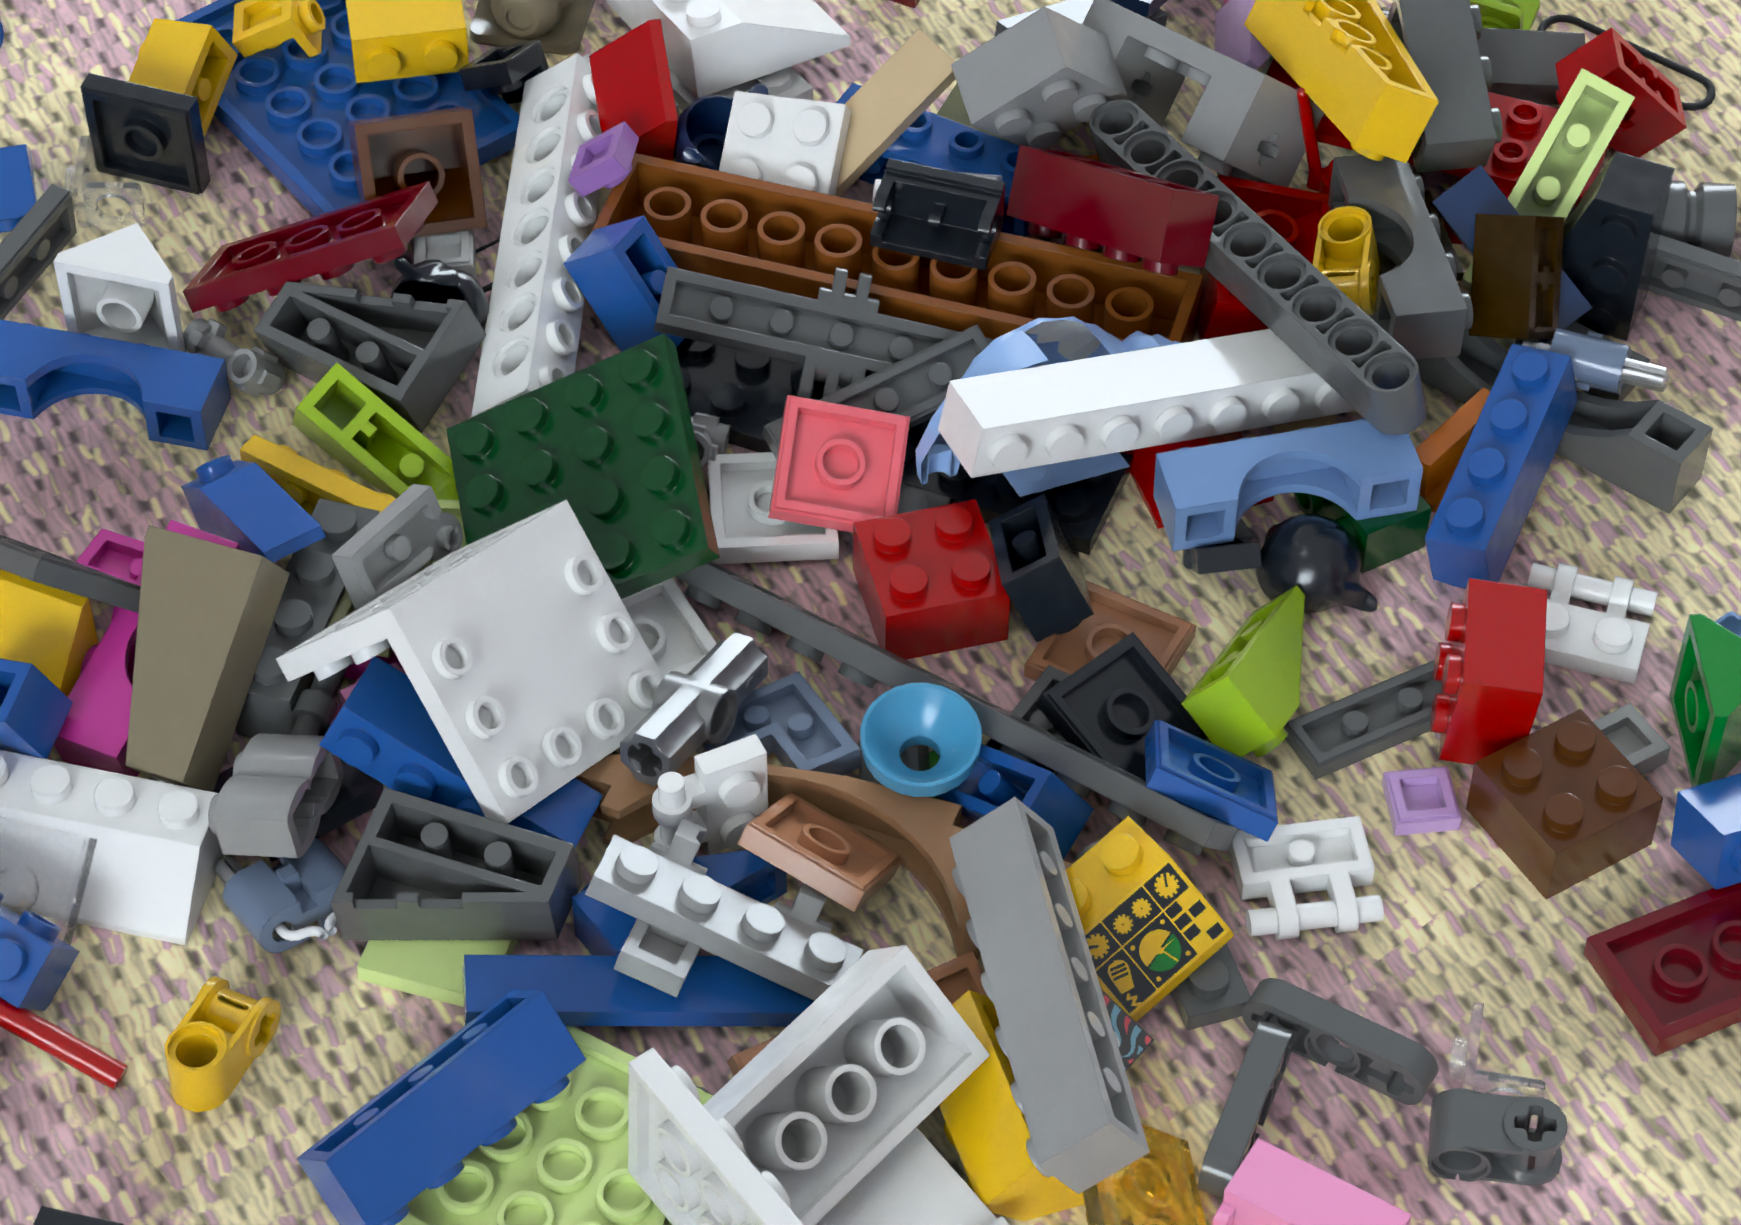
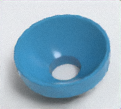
(920, 716)

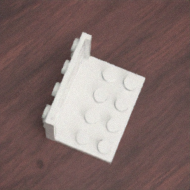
(511, 655)
(701, 1176)

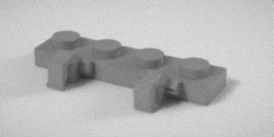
(677, 897)

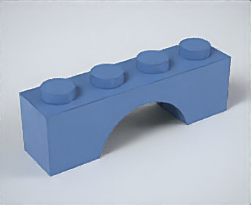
(1351, 463)

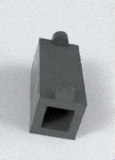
(1526, 61)

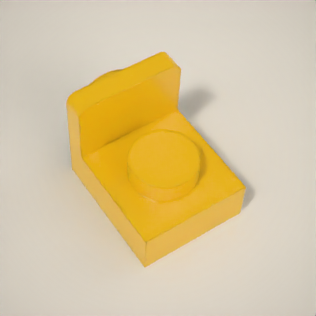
(271, 22)

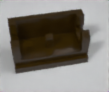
(1516, 276)

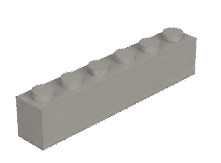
(1046, 998)

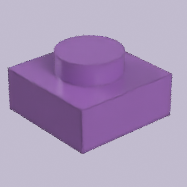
(604, 160)

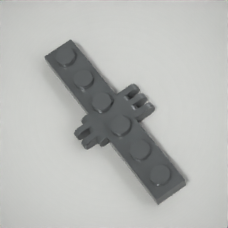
(832, 336)

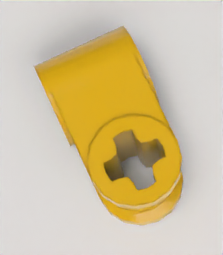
(1349, 254)
(217, 1044)

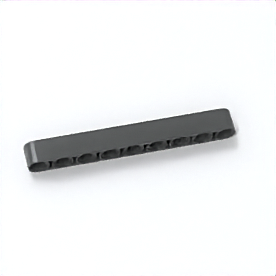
(1276, 280)

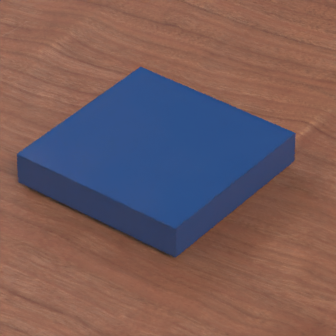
(1210, 780)

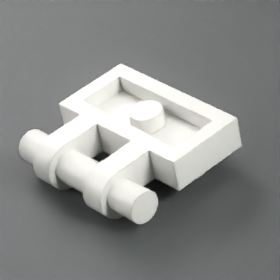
(1588, 638)
(724, 790)
(1302, 860)

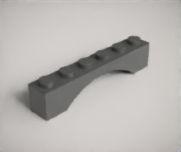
(1629, 443)

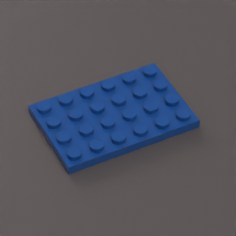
(298, 107)

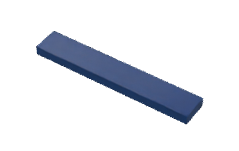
(593, 993)

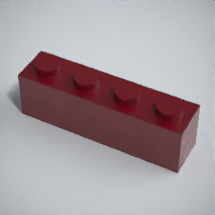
(1112, 208)

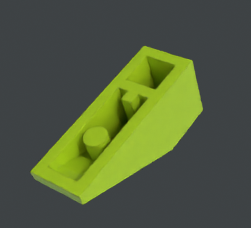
(372, 437)
(1254, 680)

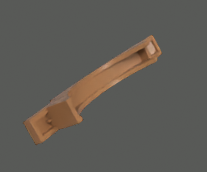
(905, 824)

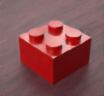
(930, 580)
(1489, 669)

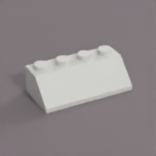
(151, 846)
(849, 1079)

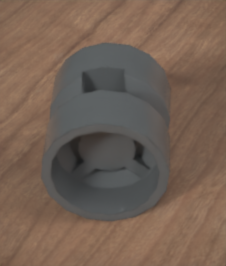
(1702, 215)

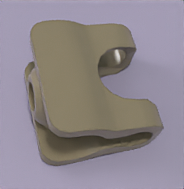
(553, 22)

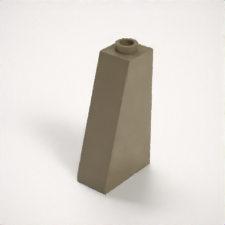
(195, 653)

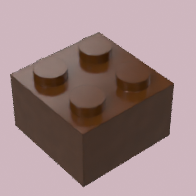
(1563, 803)

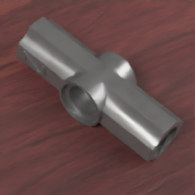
(694, 708)

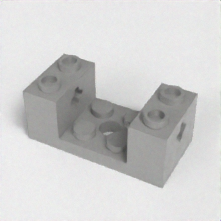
(1244, 119)

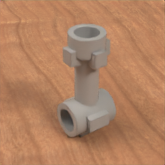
(250, 370)
(710, 436)

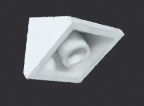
(120, 290)

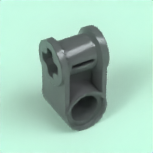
(1491, 1137)

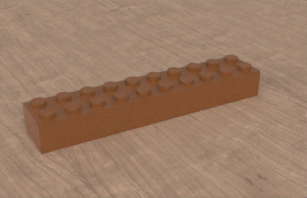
(799, 236)

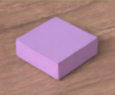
(1421, 800)

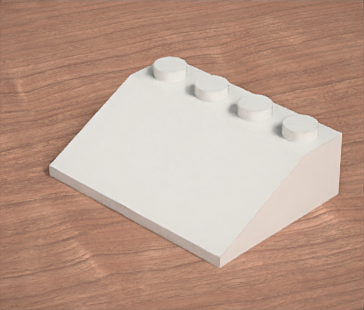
(735, 41)

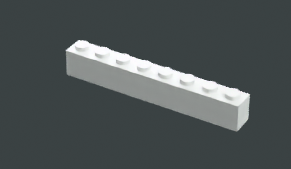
(1130, 402)

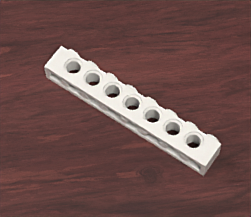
(533, 297)

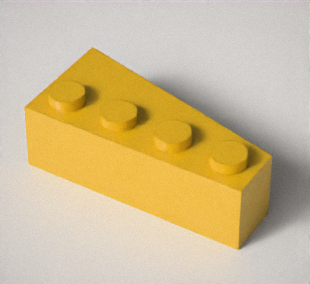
(1350, 69)

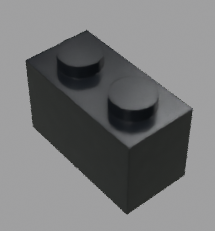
(1040, 568)

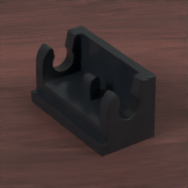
(938, 214)

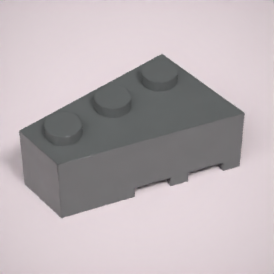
(1445, 48)
(392, 345)
(453, 877)

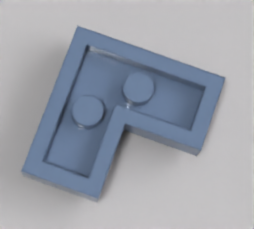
(795, 728)

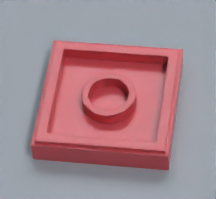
(837, 464)

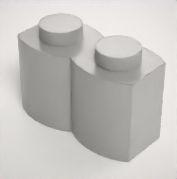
(275, 796)

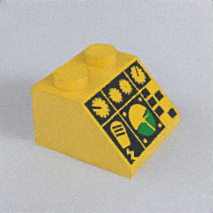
(1141, 918)

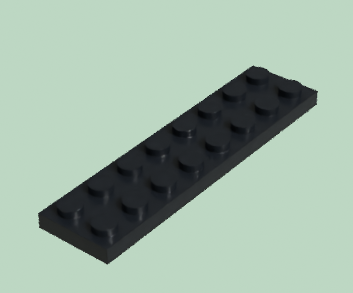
(752, 392)

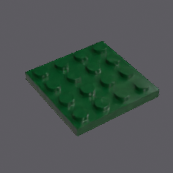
(612, 446)

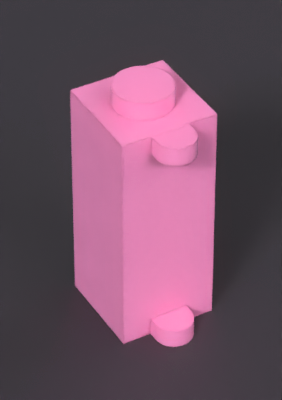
(1286, 1190)

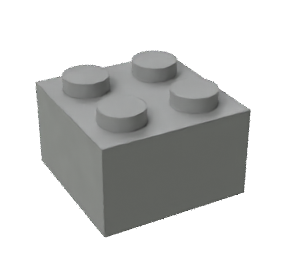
(1038, 79)

